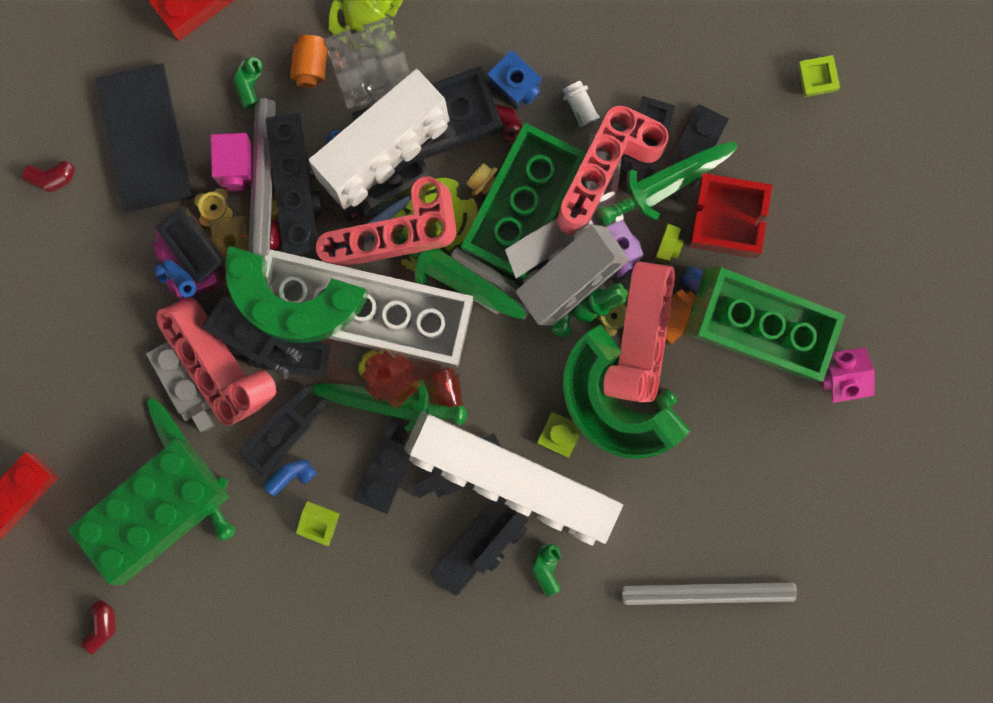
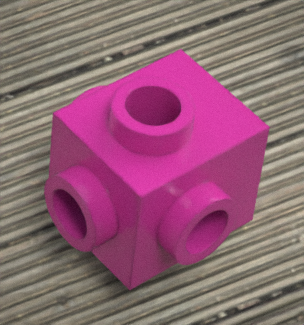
(850, 375)

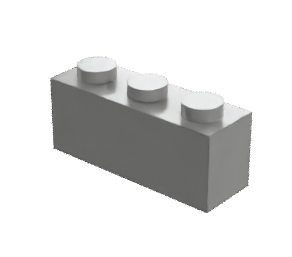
(571, 274)

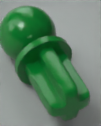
(600, 302)

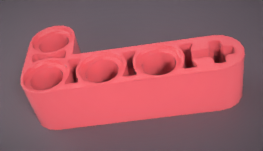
(601, 171)
(387, 230)
(644, 334)
(212, 365)

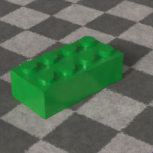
(522, 196)
(764, 324)
(148, 512)

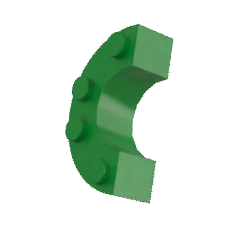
(289, 320)
(605, 418)

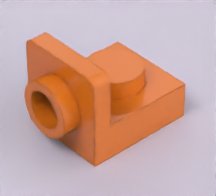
(679, 314)

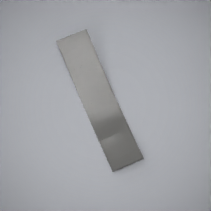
(547, 239)

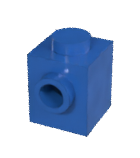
(515, 80)

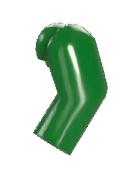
(245, 79)
(665, 401)
(544, 567)

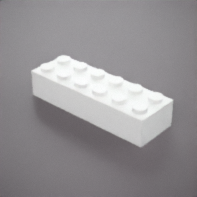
(396, 315)
(515, 478)

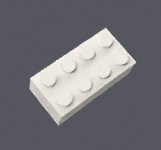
(380, 140)

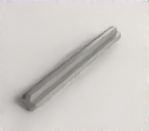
(261, 182)
(709, 593)

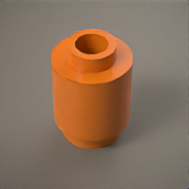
(308, 61)

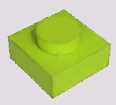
(818, 76)
(670, 245)
(559, 435)
(317, 523)

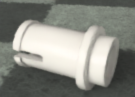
(580, 103)

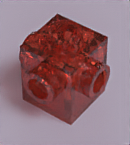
(390, 378)

